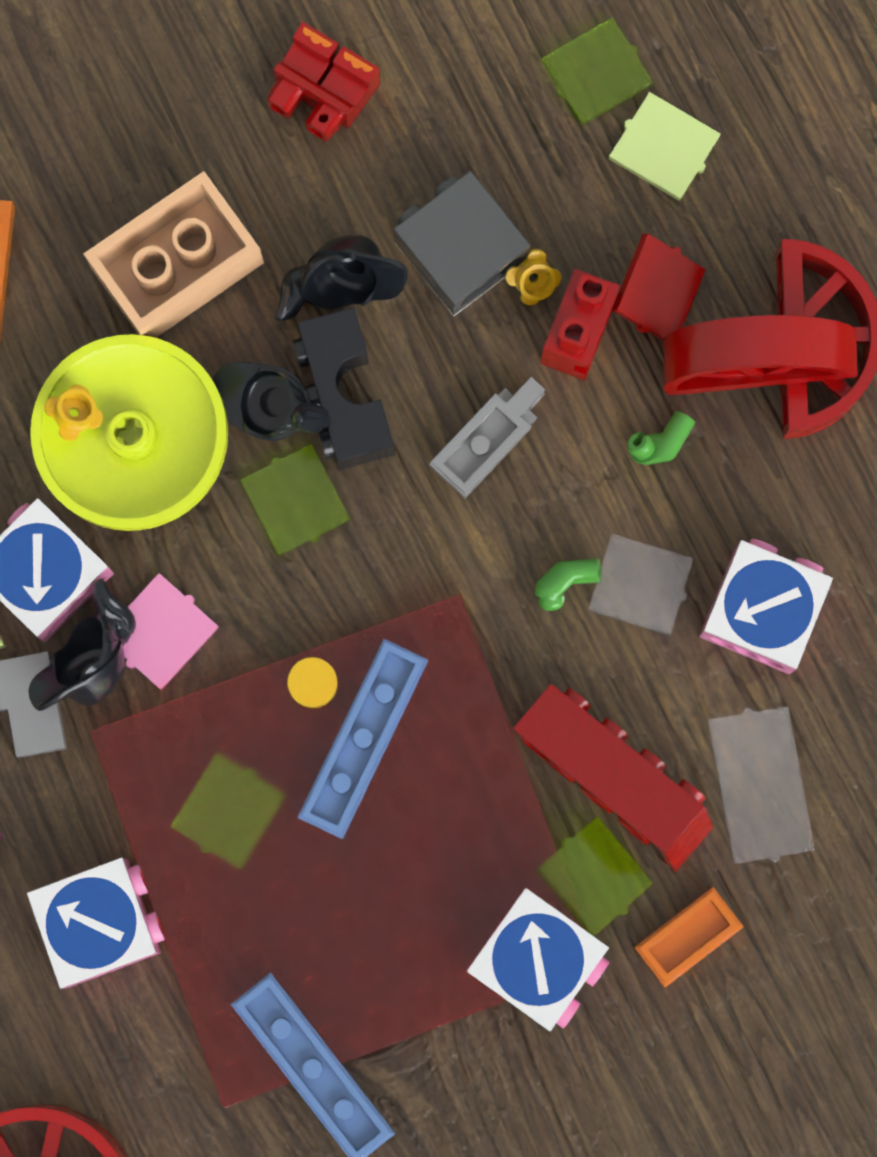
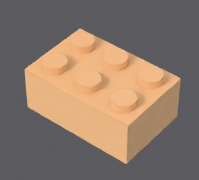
(174, 257)

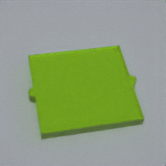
(597, 71)
(295, 500)
(228, 811)
(594, 876)

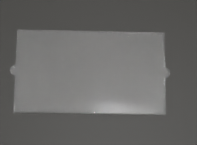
(761, 785)

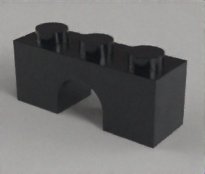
(331, 349)

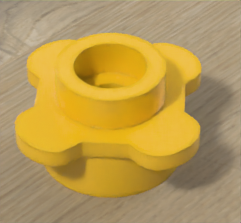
(536, 290)
(75, 398)

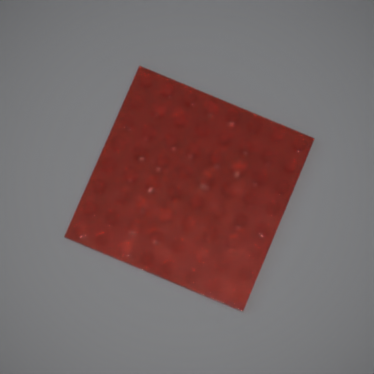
(355, 928)

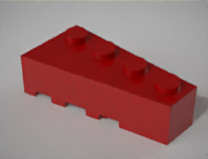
(615, 774)

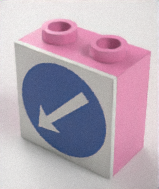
(45, 570)
(766, 605)
(96, 922)
(540, 961)

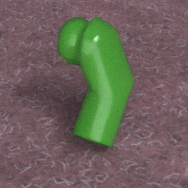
(661, 446)
(561, 577)

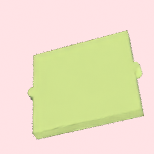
(664, 146)

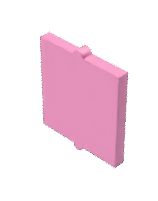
(165, 632)

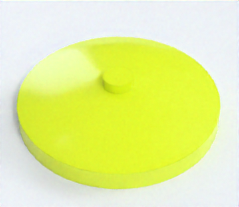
(156, 440)

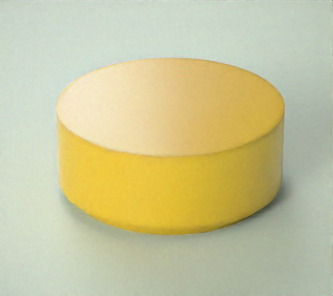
(312, 682)

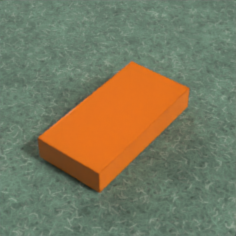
(688, 937)

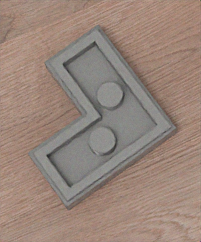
(32, 730)

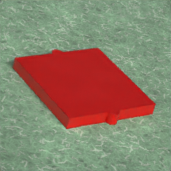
(658, 288)

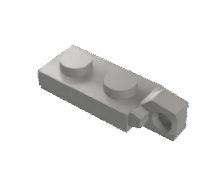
(487, 438)

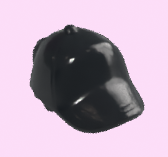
(341, 275)
(267, 401)
(92, 657)

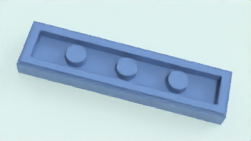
(363, 739)
(312, 1068)

